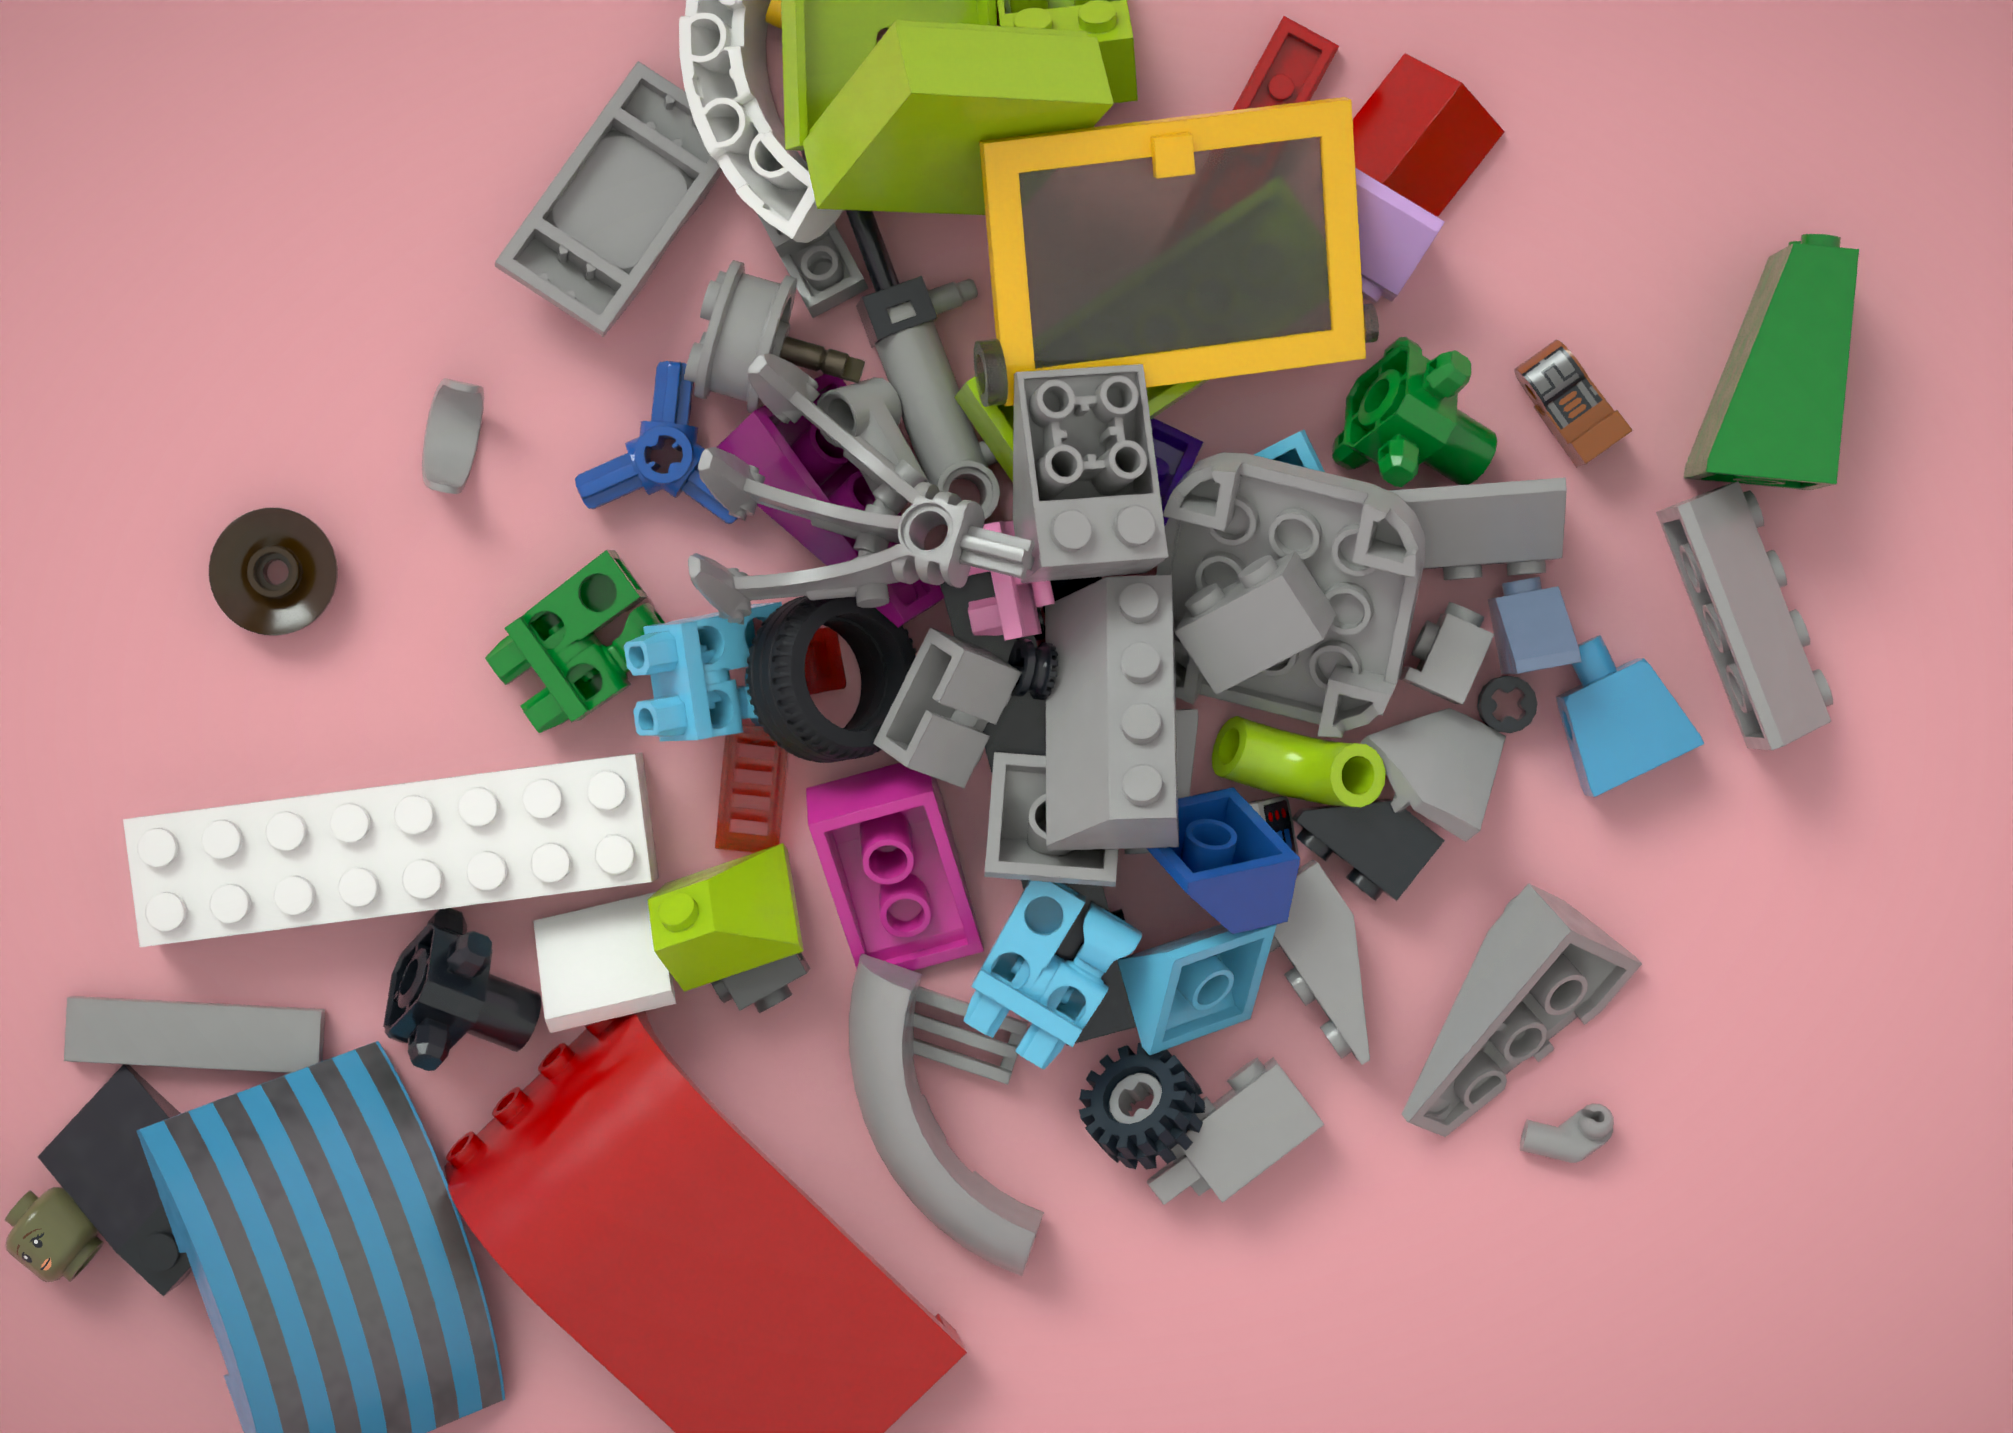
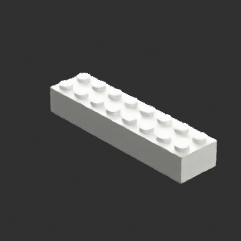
(391, 850)

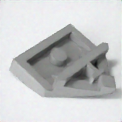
(1441, 768)

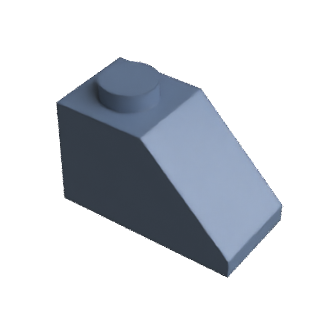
(1532, 628)

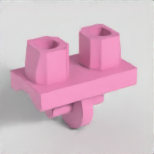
(1015, 603)

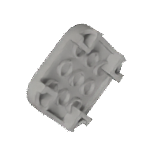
(1355, 543)

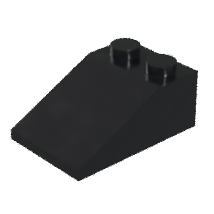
(110, 1180)

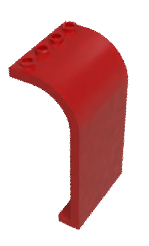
(688, 1250)

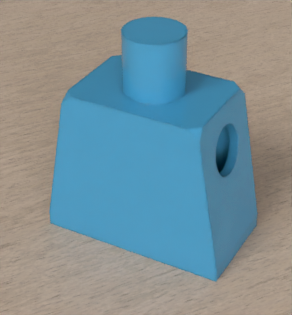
(1620, 720)

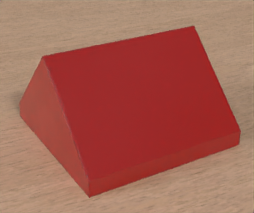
(1422, 134)

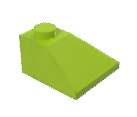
(727, 918)

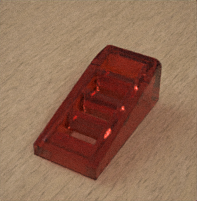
(729, 787)

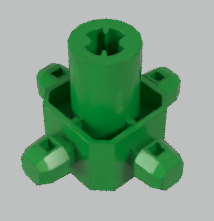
(1409, 416)

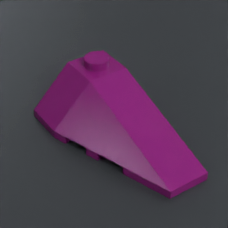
(804, 463)

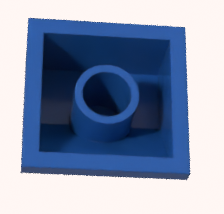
(1231, 861)

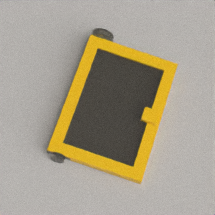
(1175, 247)

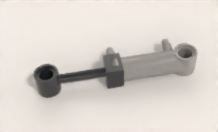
(903, 329)

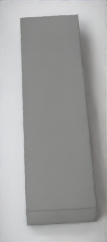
(193, 1034)

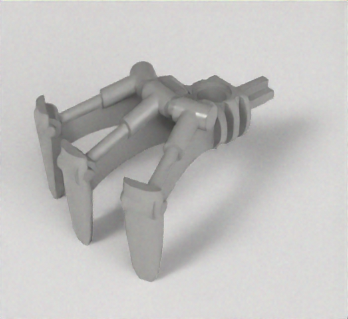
(740, 487)

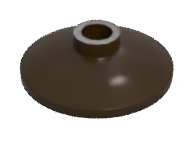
(241, 565)

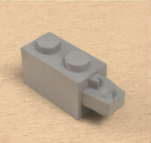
(1239, 1134)

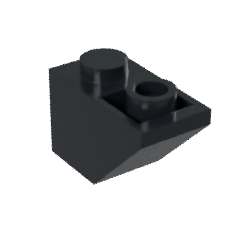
(1377, 842)

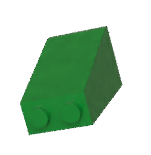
(1786, 376)

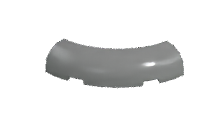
(908, 1133)

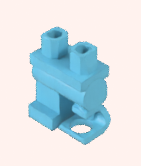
(692, 677)
(1036, 983)

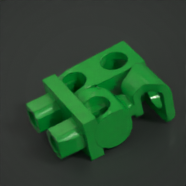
(562, 644)

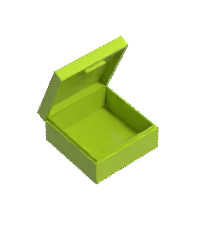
(906, 115)

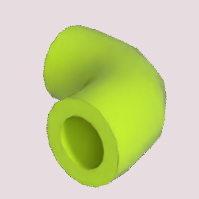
(1298, 764)

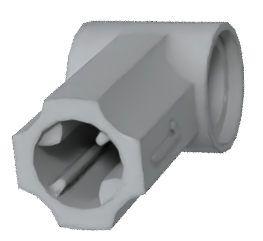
(874, 413)

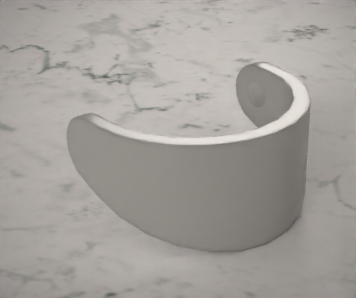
(452, 435)

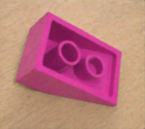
(893, 867)

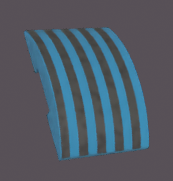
(328, 1253)

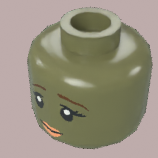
(51, 1235)

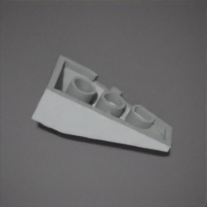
(1526, 985)

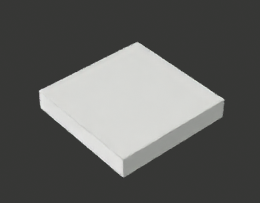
(600, 964)

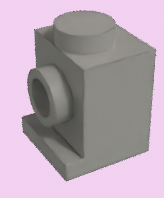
(1449, 654)

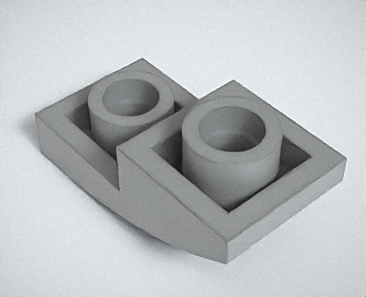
(822, 268)

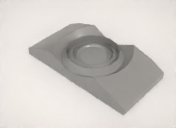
(614, 204)

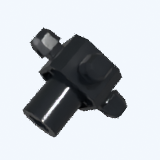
(446, 991)

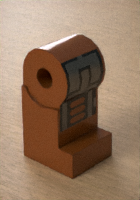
(1570, 403)

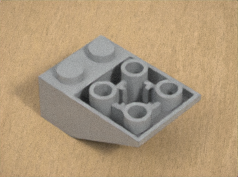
(1086, 473)

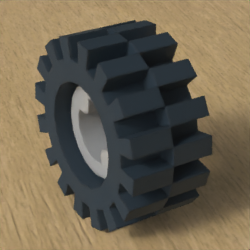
(1150, 1130)

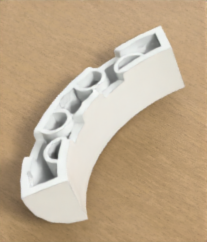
(736, 115)

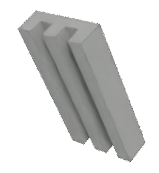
(928, 1050)

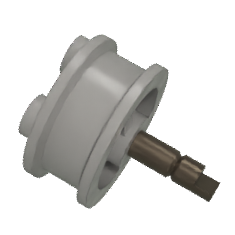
(749, 320)

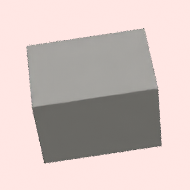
(1018, 830)

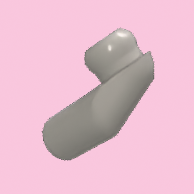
(1571, 1140)

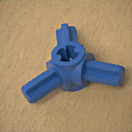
(635, 470)

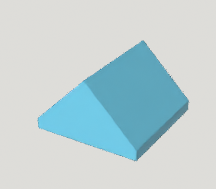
(1195, 984)

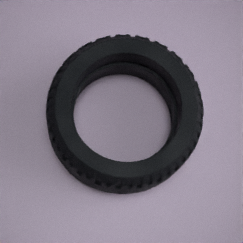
(780, 685)

